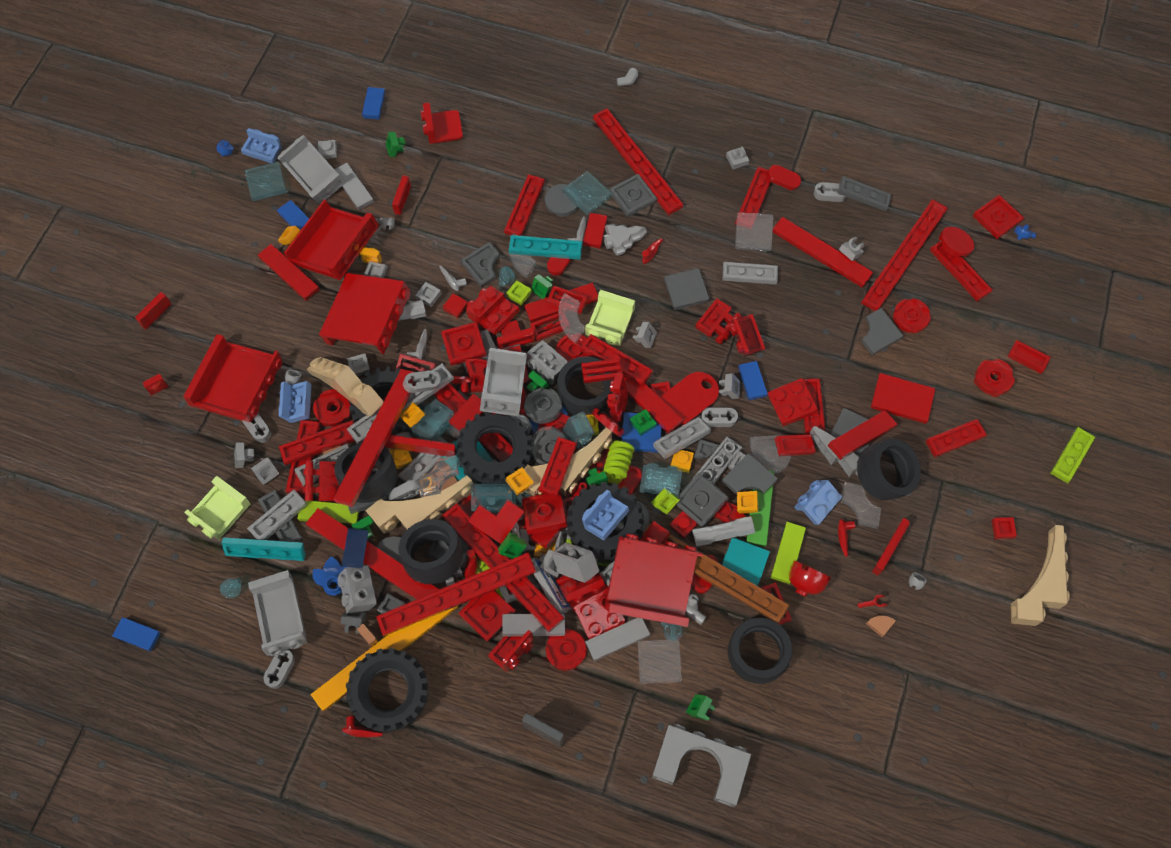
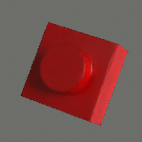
(683, 525)

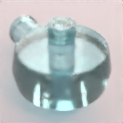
(671, 631)

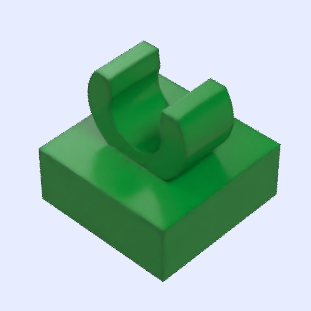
(394, 144)
(542, 286)
(537, 382)
(643, 422)
(596, 478)
(364, 524)
(512, 546)
(699, 707)

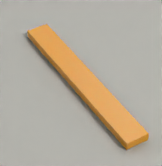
(336, 688)

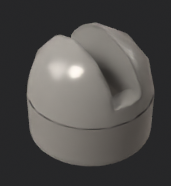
(387, 222)
(292, 377)
(917, 580)

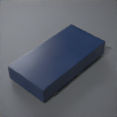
(355, 548)

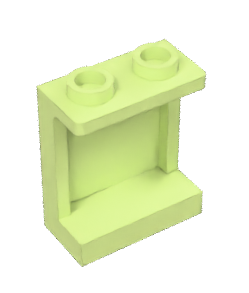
(610, 318)
(218, 509)

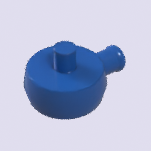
(224, 148)
(1024, 232)

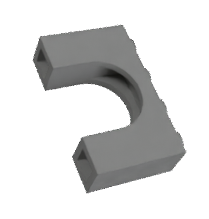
(732, 761)

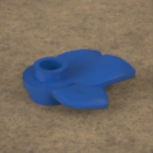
(328, 576)

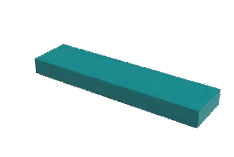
(545, 247)
(263, 549)

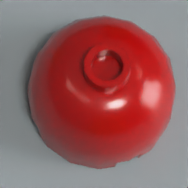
(807, 579)

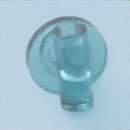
(506, 276)
(231, 588)

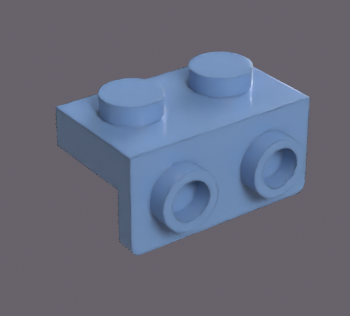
(262, 146)
(295, 401)
(818, 501)
(604, 515)

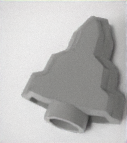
(622, 237)

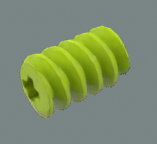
(618, 461)

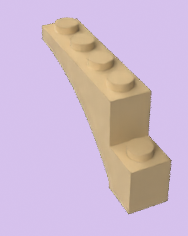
(347, 384)
(578, 466)
(389, 513)
(1050, 586)

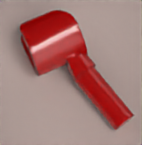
(875, 601)

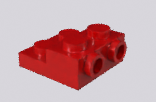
(491, 310)

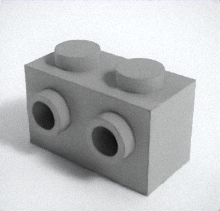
(575, 562)
(357, 589)

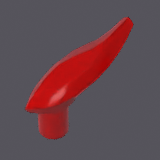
(650, 252)
(464, 381)
(842, 534)
(471, 563)
(352, 730)

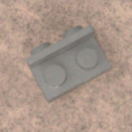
(545, 361)

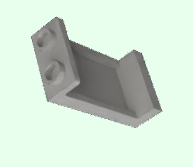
(311, 169)
(503, 382)
(278, 613)

